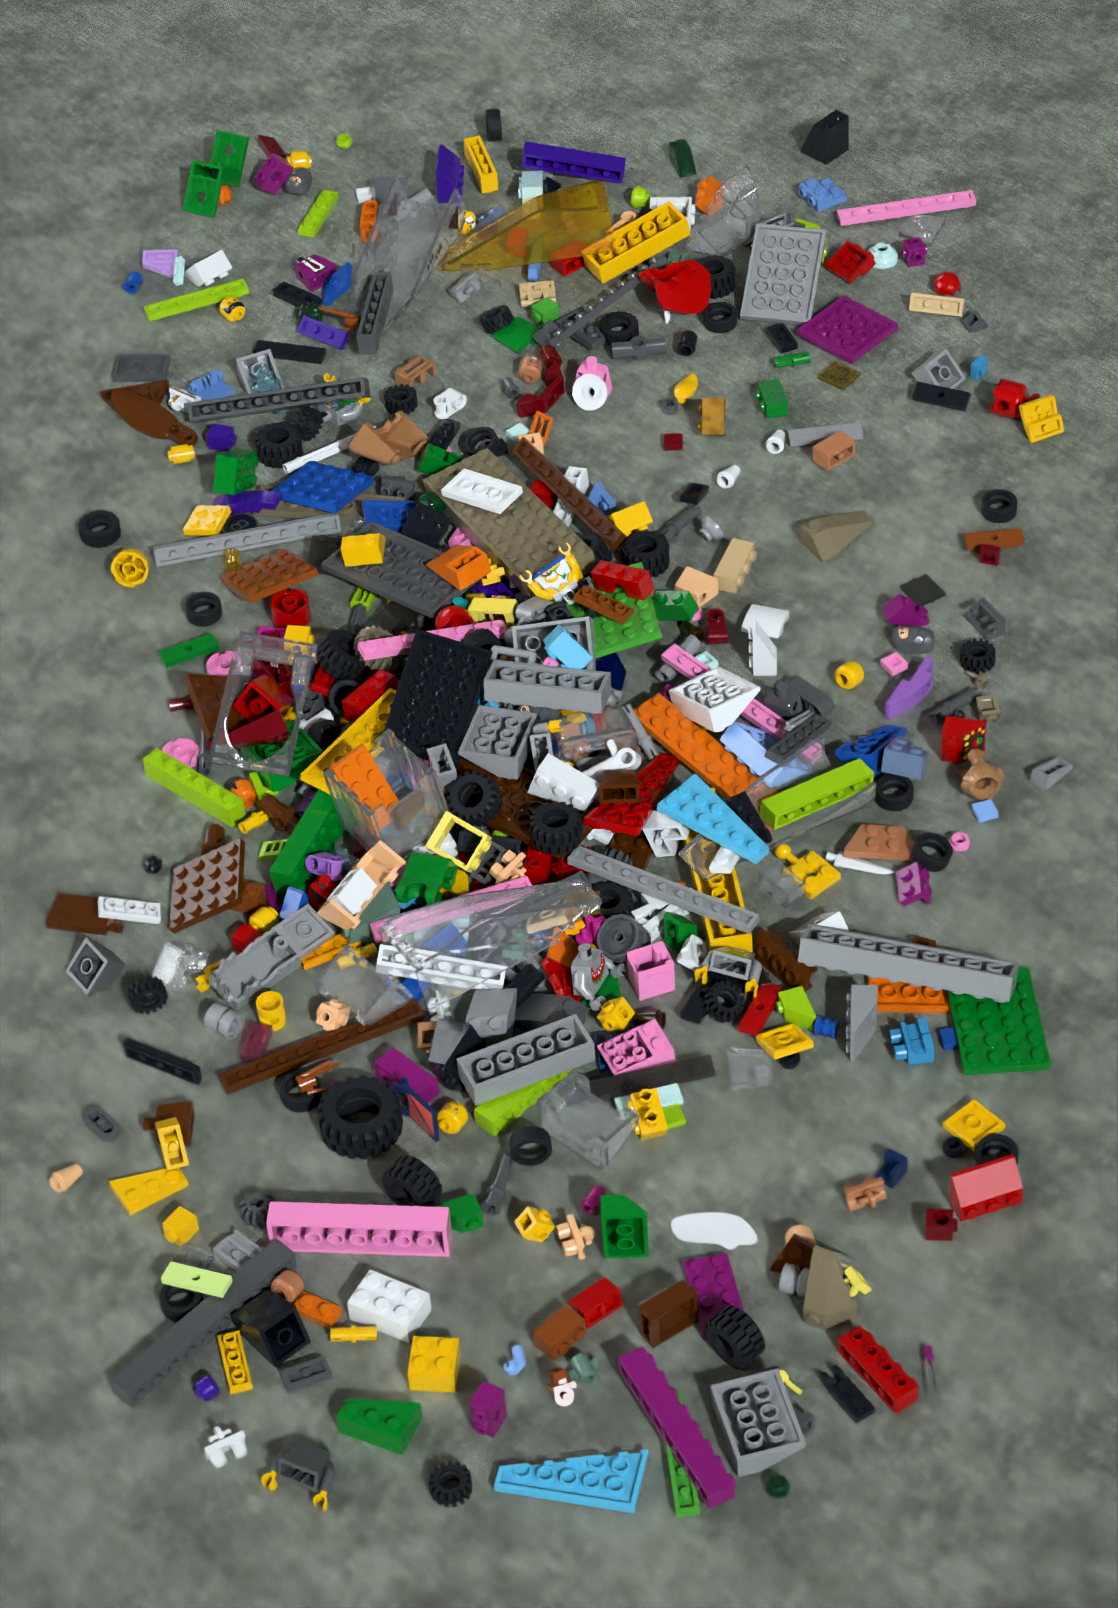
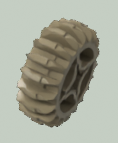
(386, 664)

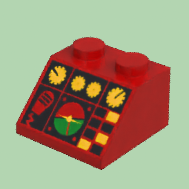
(960, 736)

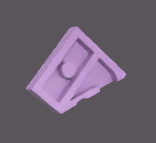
(160, 261)

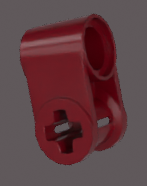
(716, 627)

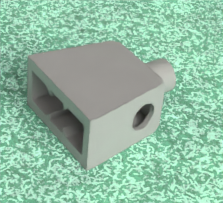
(448, 772)

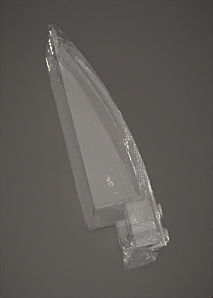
(275, 650)

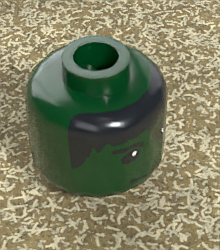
(433, 501)

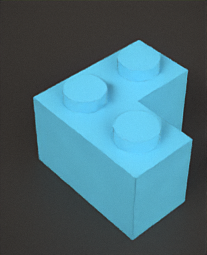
(563, 646)

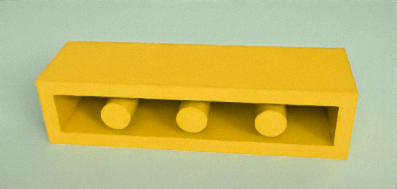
(480, 164)

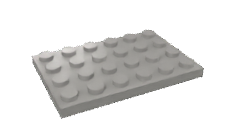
(783, 274)

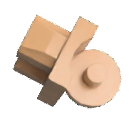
(512, 870)
(577, 1236)

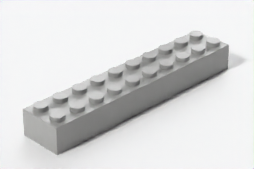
(908, 963)

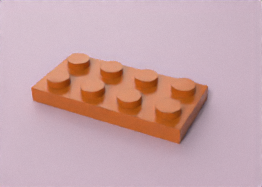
(364, 777)

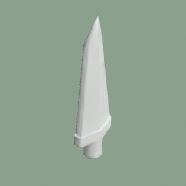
(856, 863)

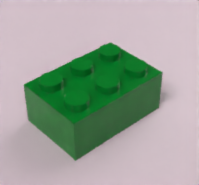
(235, 471)

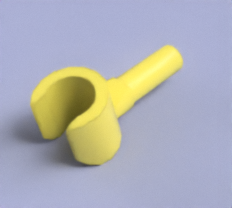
(788, 1383)

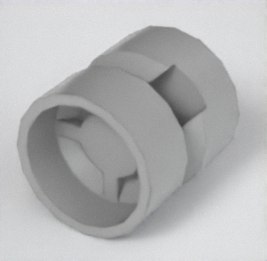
(223, 1020)
(794, 1280)

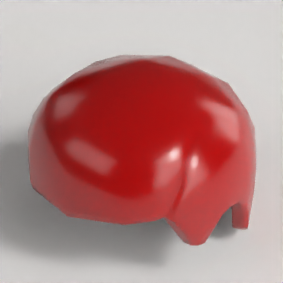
(947, 283)

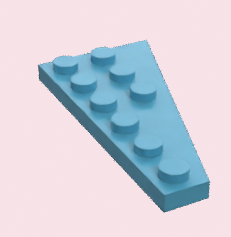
(704, 812)
(583, 1480)

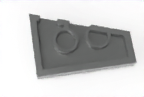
(587, 335)

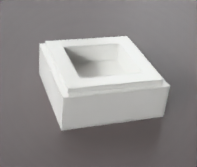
(364, 194)

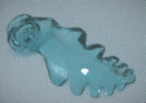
(266, 382)

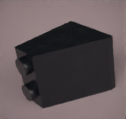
(828, 138)
(451, 1042)
(272, 1327)

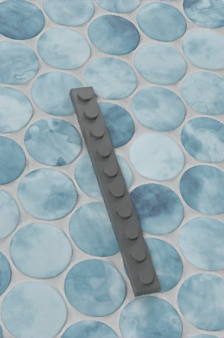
(603, 302)

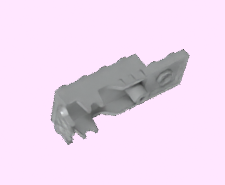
(270, 957)

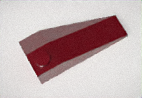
(262, 731)

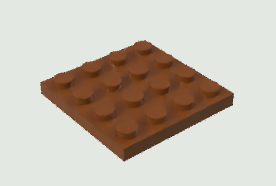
(268, 575)

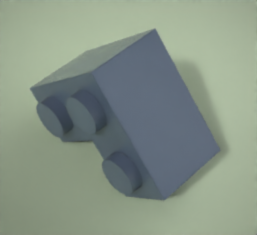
(904, 759)

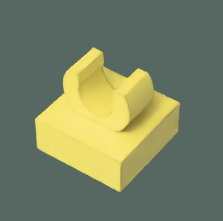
(856, 1281)

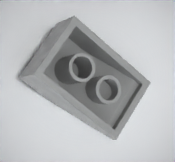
(248, 366)
(493, 1014)

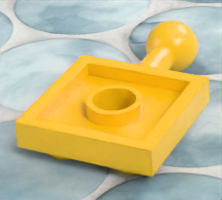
(810, 863)

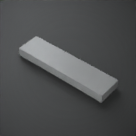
(814, 435)

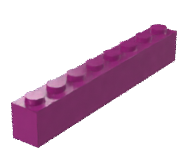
(677, 1427)

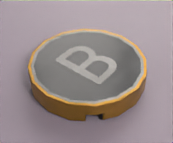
(239, 522)

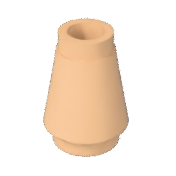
(65, 1178)

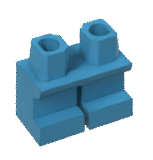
(915, 1040)

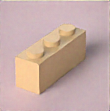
(735, 565)

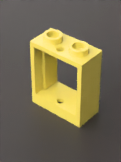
(483, 606)
(441, 833)

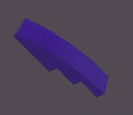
(249, 501)

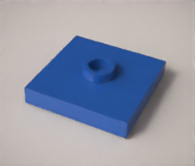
(337, 284)

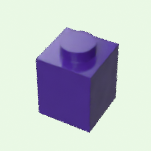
(221, 437)

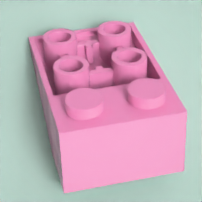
(637, 1049)

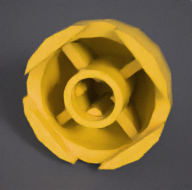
(130, 567)

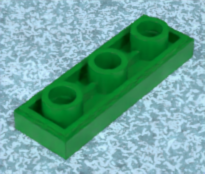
(189, 650)

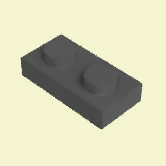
(306, 1374)

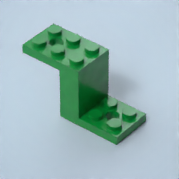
(209, 177)

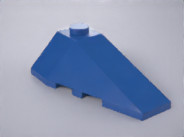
(870, 748)

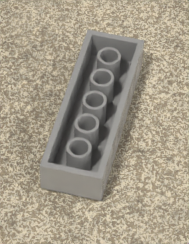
(547, 686)
(525, 1059)

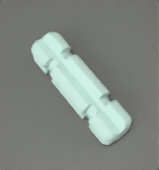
(178, 270)

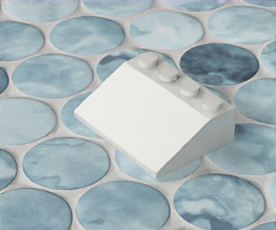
(714, 698)

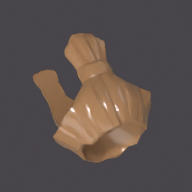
(989, 776)

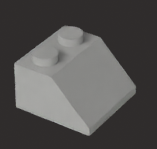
(939, 371)

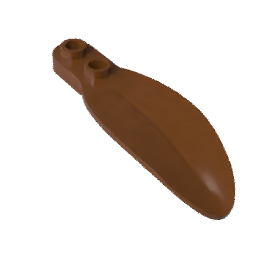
(151, 418)

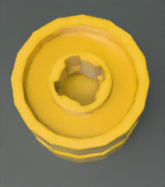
(271, 1010)

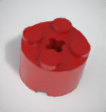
(290, 608)

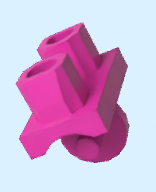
(589, 933)

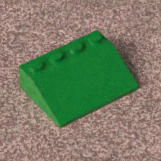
(306, 753)

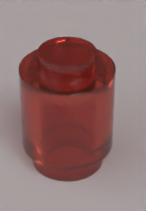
(550, 355)

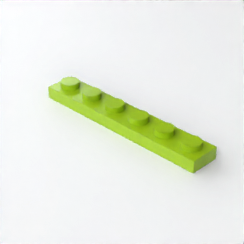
(195, 300)

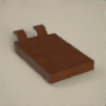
(80, 915)

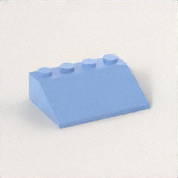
(750, 746)

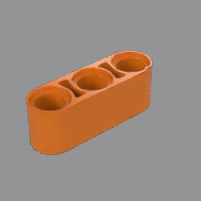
(368, 217)

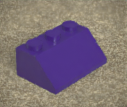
(448, 174)

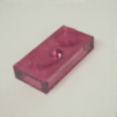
(256, 1042)

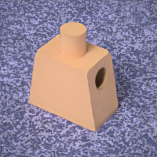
(700, 585)

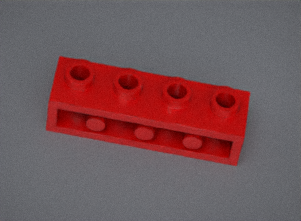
(537, 866)
(878, 1369)

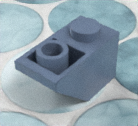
(492, 215)

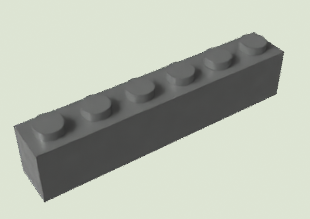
(375, 313)

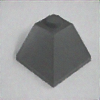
(94, 967)

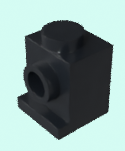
(366, 466)
(559, 612)

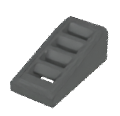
(485, 860)

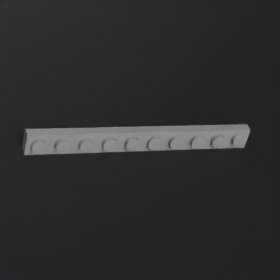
(247, 539)
(663, 889)

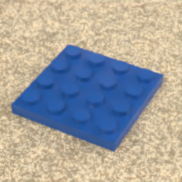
(323, 486)

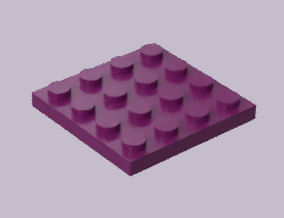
(847, 329)

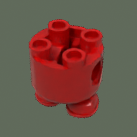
(1009, 397)

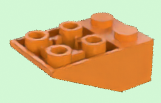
(461, 565)

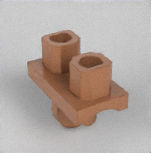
(865, 1194)

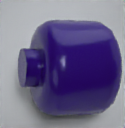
(206, 1388)

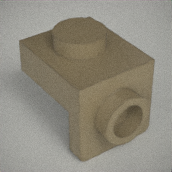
(988, 708)

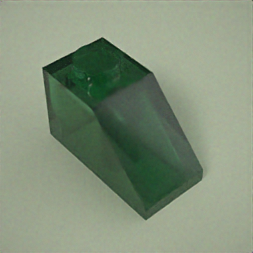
(682, 158)

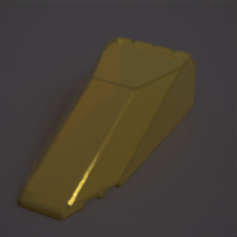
(542, 230)

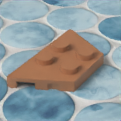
(880, 843)

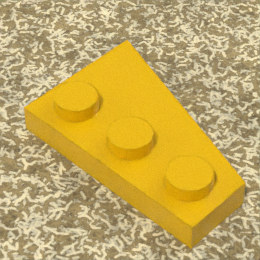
(147, 1188)

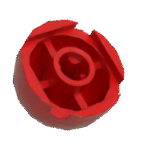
(452, 617)

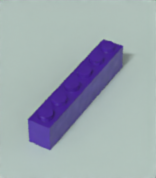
(573, 162)

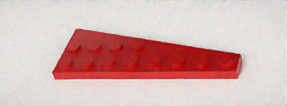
(632, 817)

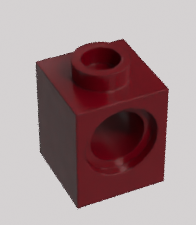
(940, 1224)

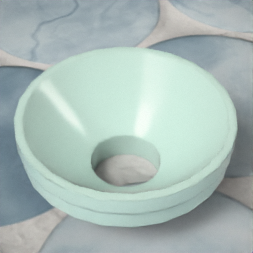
(886, 258)

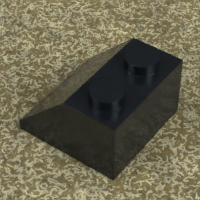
(426, 525)

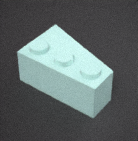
(530, 185)

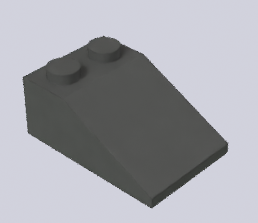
(547, 1008)

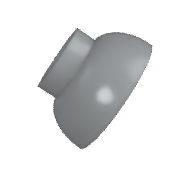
(710, 530)

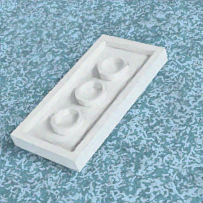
(482, 491)

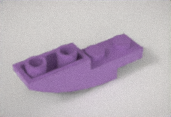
(910, 692)

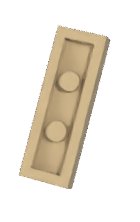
(936, 305)

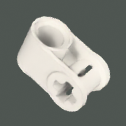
(448, 403)

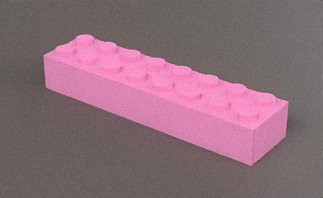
(361, 1228)

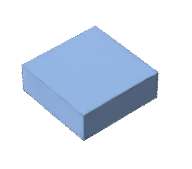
(984, 810)

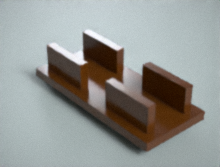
(774, 956)

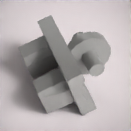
(465, 288)

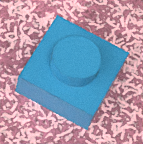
(978, 367)

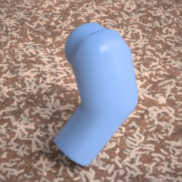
(518, 1361)

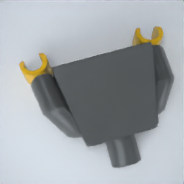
(306, 1467)

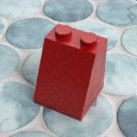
(262, 698)

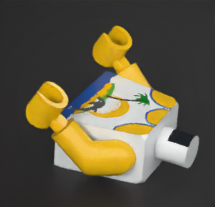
(557, 579)

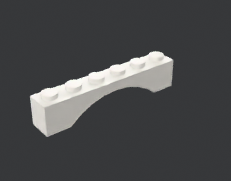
(579, 478)

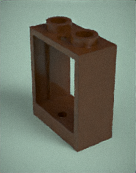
(668, 1313)

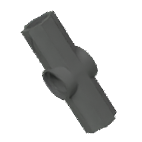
(638, 348)

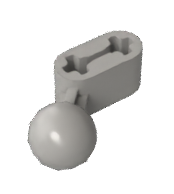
(528, 612)

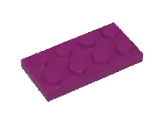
(714, 1284)

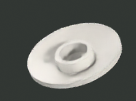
(582, 394)

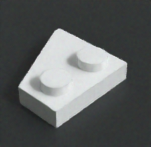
(693, 952)

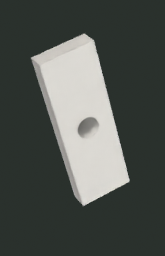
(129, 910)

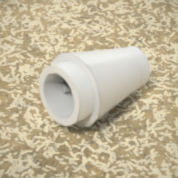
(775, 443)
(728, 476)

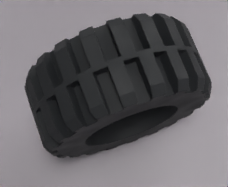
(356, 1096)

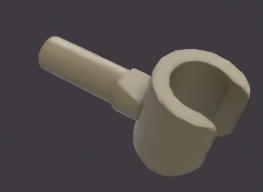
(980, 679)

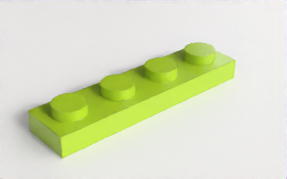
(318, 213)

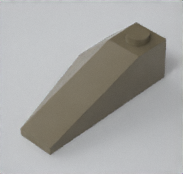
(830, 534)
(827, 1295)

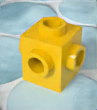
(615, 1014)
(535, 1224)

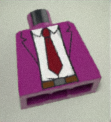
(314, 271)

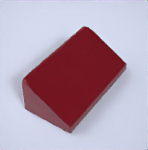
(270, 145)

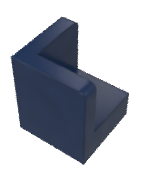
(894, 1168)

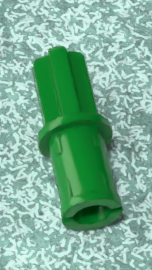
(792, 360)

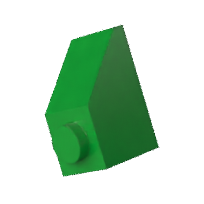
(677, 929)
(464, 1213)

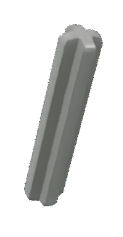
(797, 720)

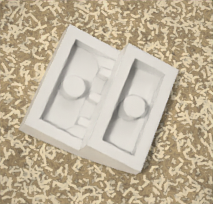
(770, 619)

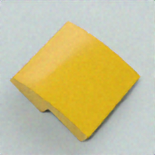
(1041, 418)

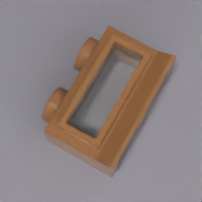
(415, 368)

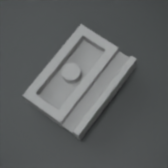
(236, 1250)

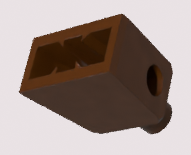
(619, 787)
(182, 1111)

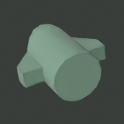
(584, 1369)

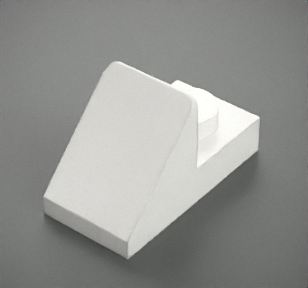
(650, 907)

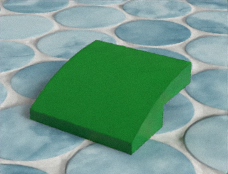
(516, 335)

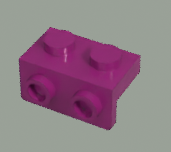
(913, 884)

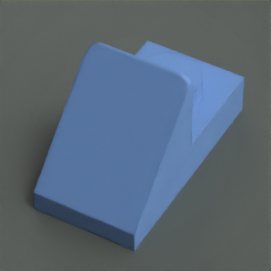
(602, 499)

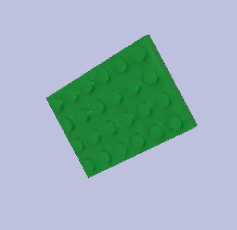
(1000, 1035)

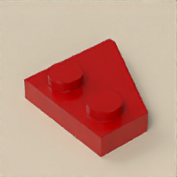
(560, 978)

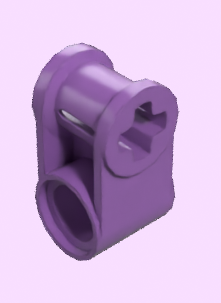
(325, 864)

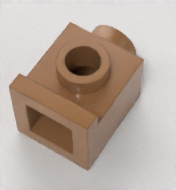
(425, 1033)

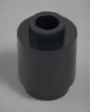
(687, 343)

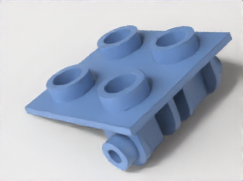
(211, 386)

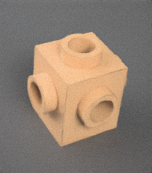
(332, 1014)

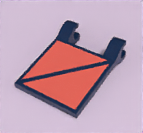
(418, 1110)

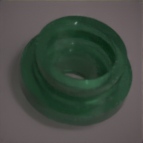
(778, 1481)

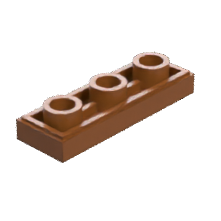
(999, 538)
(603, 604)

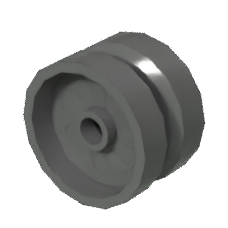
(620, 935)

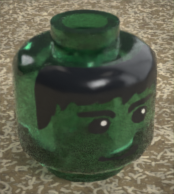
(310, 310)

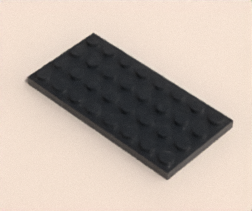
(437, 694)

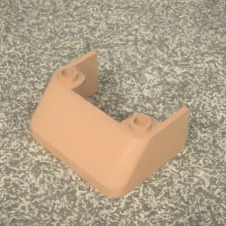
(381, 866)

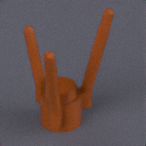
(352, 320)
(307, 1079)

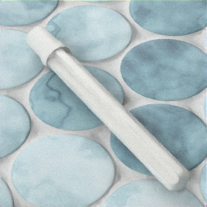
(318, 454)

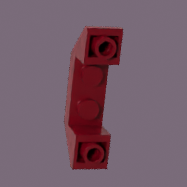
(531, 403)

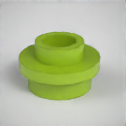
(344, 141)

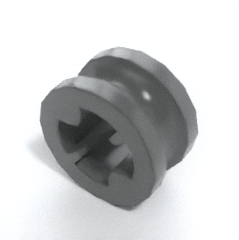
(670, 406)

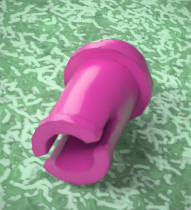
(591, 1203)

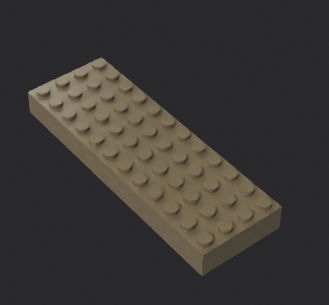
(518, 538)

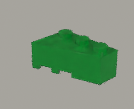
(380, 1422)

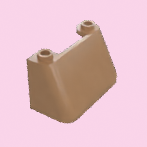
(390, 443)

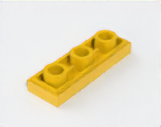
(235, 1362)

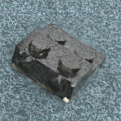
(321, 549)

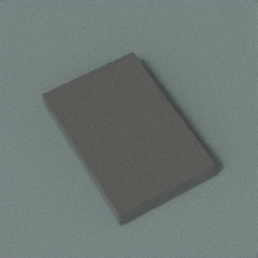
(141, 367)

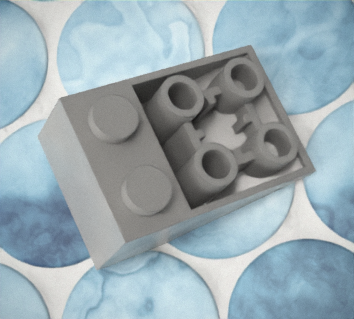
(862, 1018)

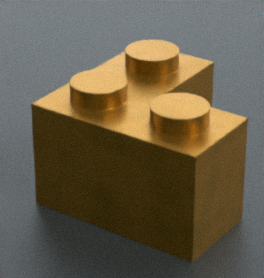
(713, 416)

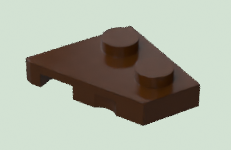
(795, 1252)

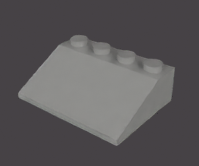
(531, 636)
(499, 740)
(756, 1421)

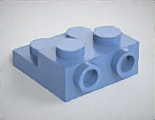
(821, 194)

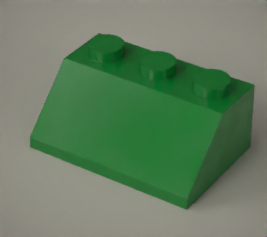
(623, 1228)

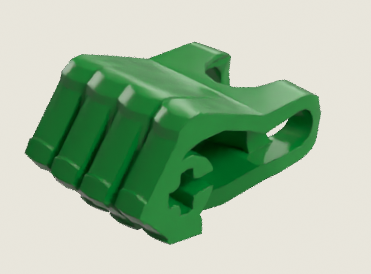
(425, 877)

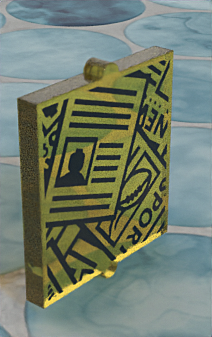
(839, 375)

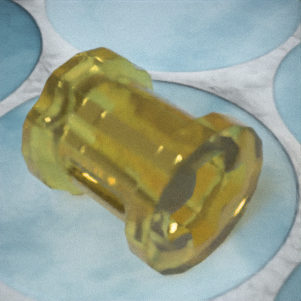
(232, 559)

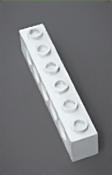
(392, 962)

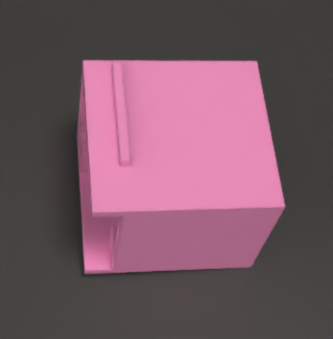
(651, 970)

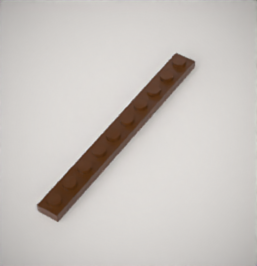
(568, 493)
(317, 1048)

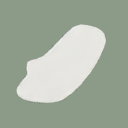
(714, 1228)

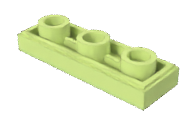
(196, 1279)

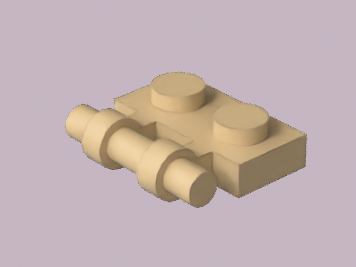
(536, 290)

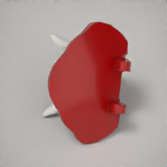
(679, 287)

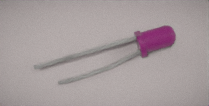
(928, 1357)

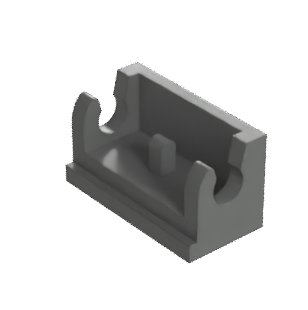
(986, 619)

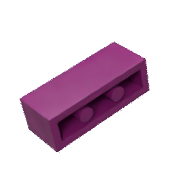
(394, 1065)

